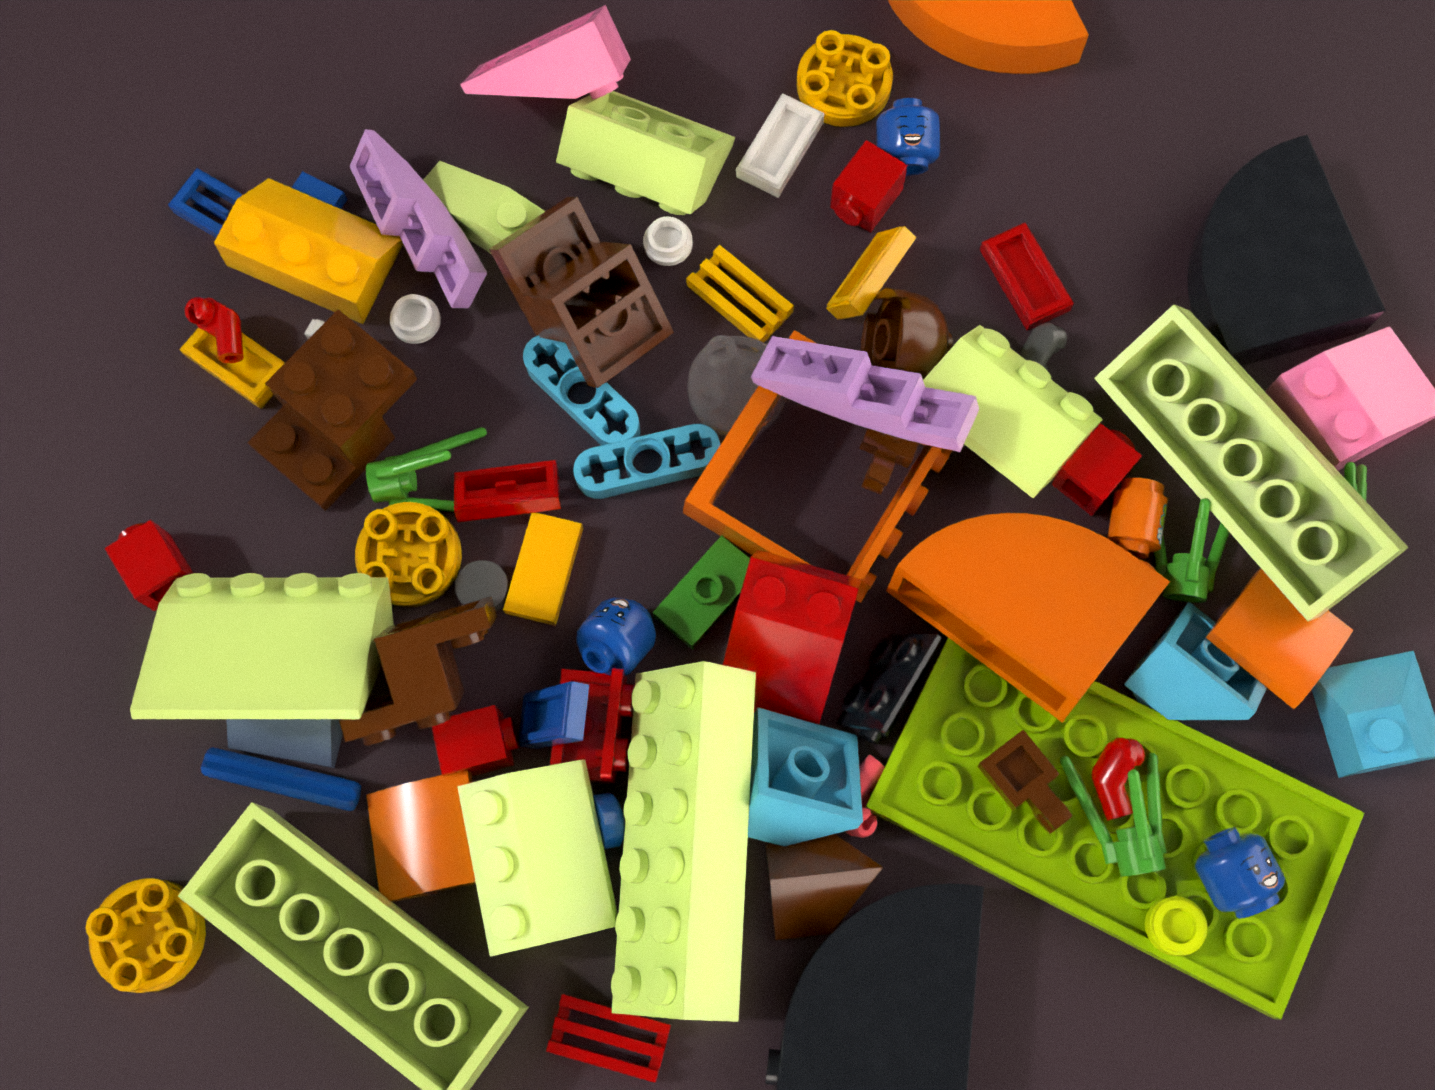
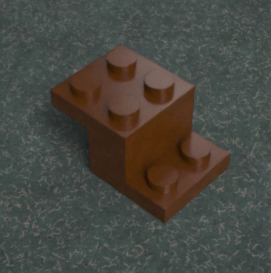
(582, 291)
(332, 409)
(421, 671)

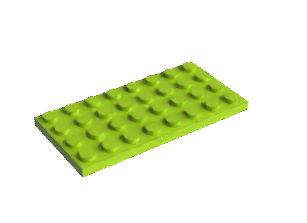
(1204, 788)

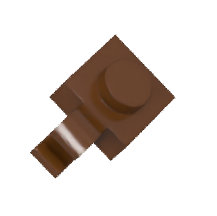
(886, 452)
(1023, 775)

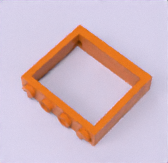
(718, 471)

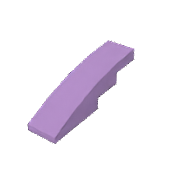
(410, 209)
(869, 396)

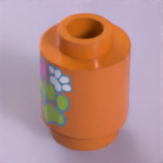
(1138, 516)

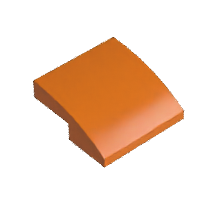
(1276, 641)
(420, 837)

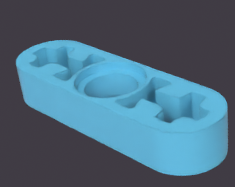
(547, 377)
(629, 448)

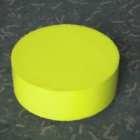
(1176, 926)

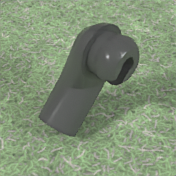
(1043, 343)

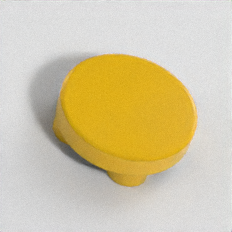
(845, 78)
(412, 549)
(145, 936)

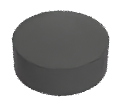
(482, 580)

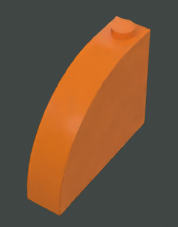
(998, 33)
(1030, 599)

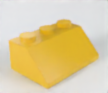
(308, 248)

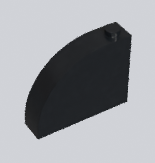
(1279, 260)
(887, 998)

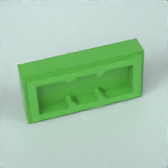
(704, 593)

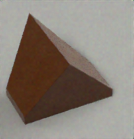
(815, 884)

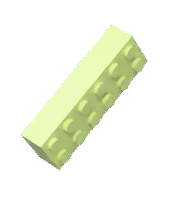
(1250, 463)
(685, 844)
(353, 952)

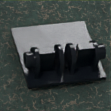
(895, 669)

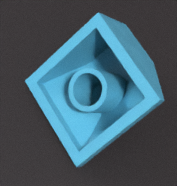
(1191, 677)
(1376, 714)
(802, 780)

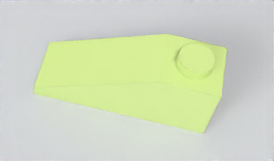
(480, 206)

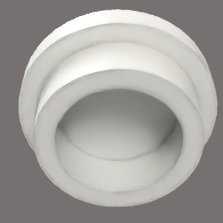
(667, 241)
(415, 319)

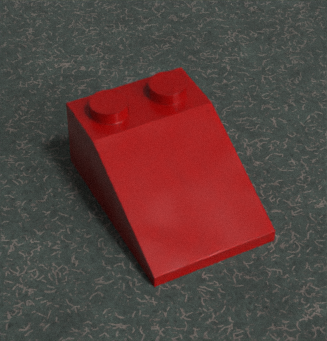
(790, 632)

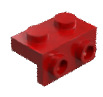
(602, 742)

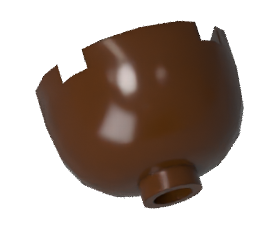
(906, 332)

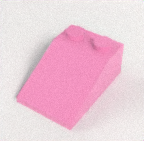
(560, 64)
(1356, 396)

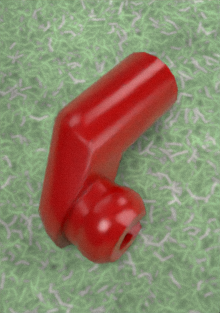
(221, 323)
(1112, 773)

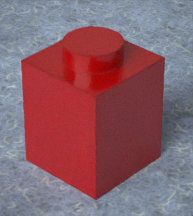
(867, 187)
(1097, 468)
(147, 561)
(476, 742)

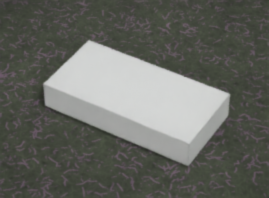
(780, 145)

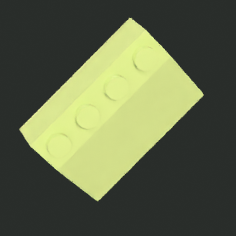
(264, 648)

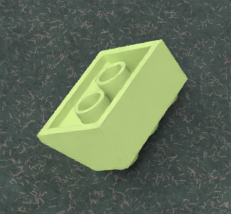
(643, 151)
(1024, 418)
(537, 856)

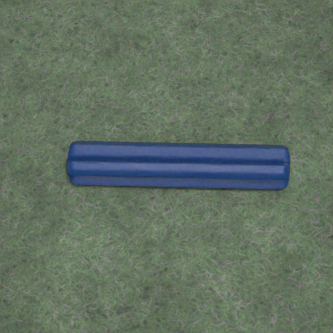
(281, 779)

